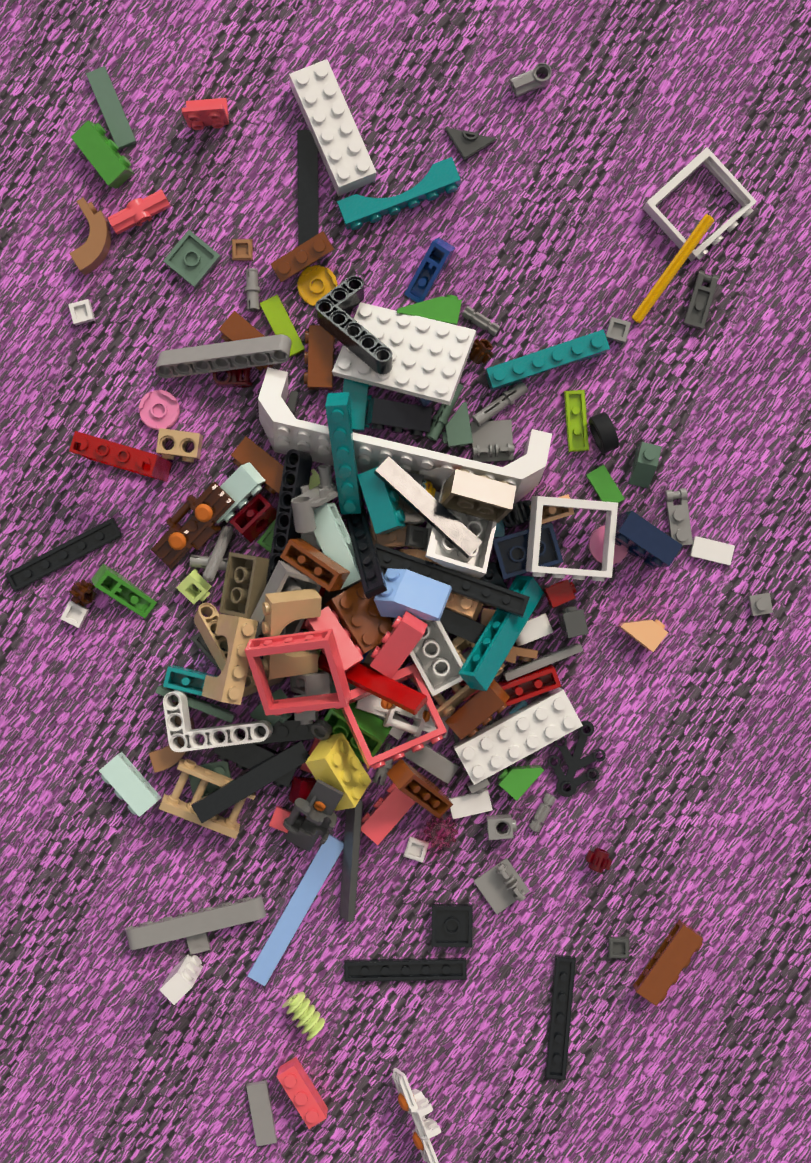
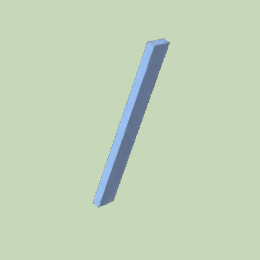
(296, 910)

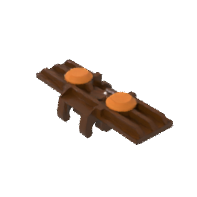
(198, 529)

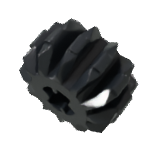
(519, 515)

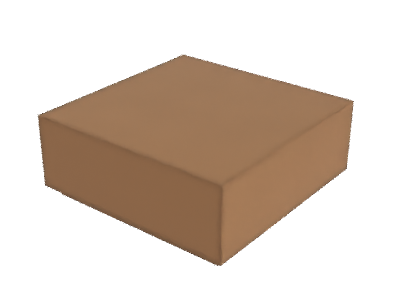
(242, 249)

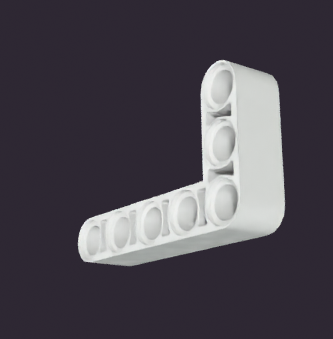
(209, 733)

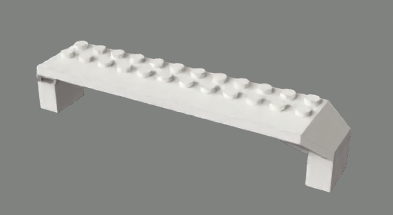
(289, 433)

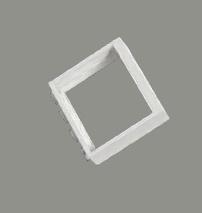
(726, 179)
(537, 504)

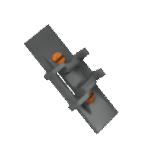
(319, 817)

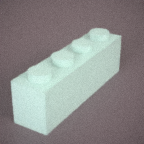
(335, 541)

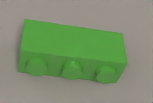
(103, 154)

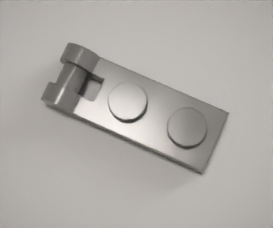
(678, 516)

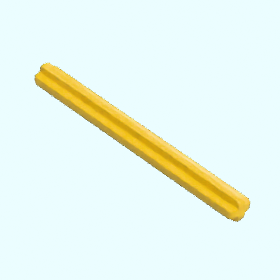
(673, 268)

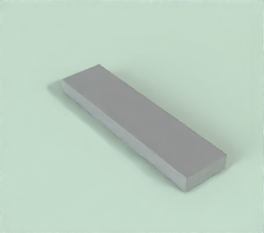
(542, 661)

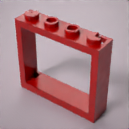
(120, 456)

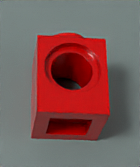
(560, 593)

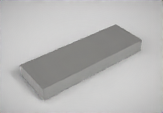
(261, 1113)

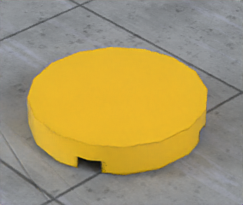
(323, 283)

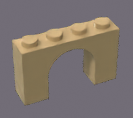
(279, 611)
(231, 682)

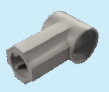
(529, 81)

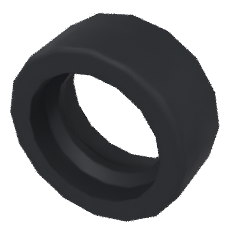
(603, 432)

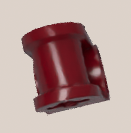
(235, 378)

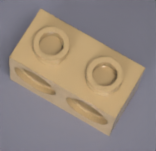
(180, 440)

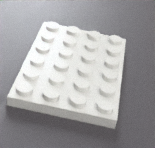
(425, 354)

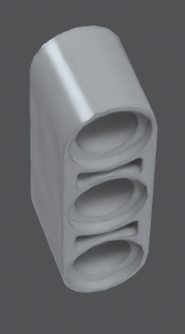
(433, 762)

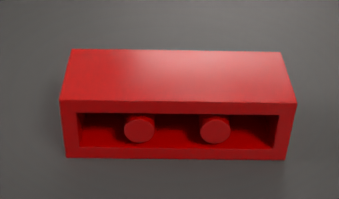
(531, 684)

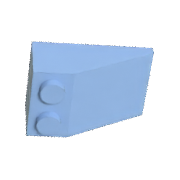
(412, 593)

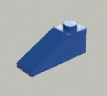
(429, 270)

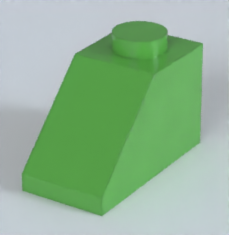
(518, 779)

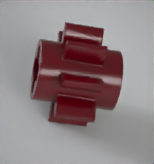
(598, 860)

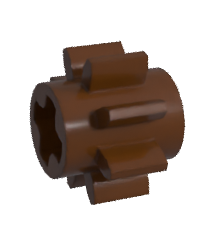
(481, 351)
(83, 592)

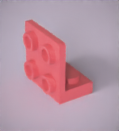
(206, 113)

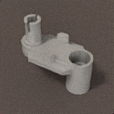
(304, 504)

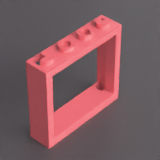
(295, 643)
(398, 752)

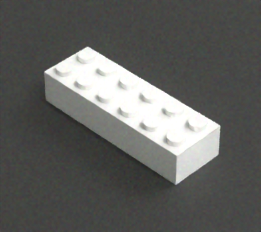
(332, 127)
(517, 735)

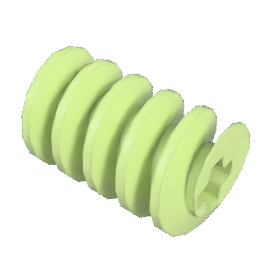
(305, 1014)

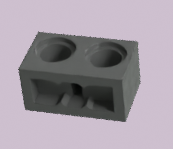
(572, 622)

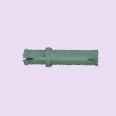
(442, 415)

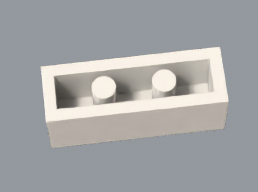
(181, 978)

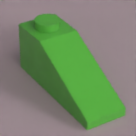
(440, 309)
(123, 591)

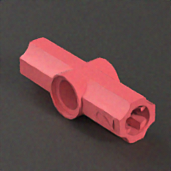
(139, 211)

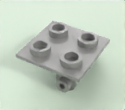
(492, 441)
(501, 886)

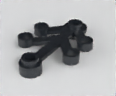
(575, 763)

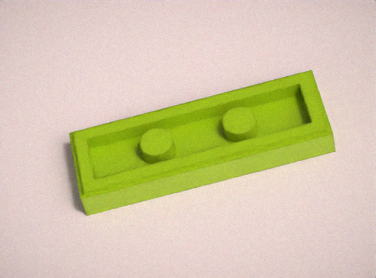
(281, 322)
(576, 421)

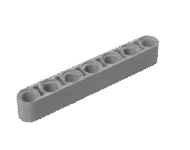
(223, 356)
(195, 923)

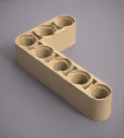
(216, 642)

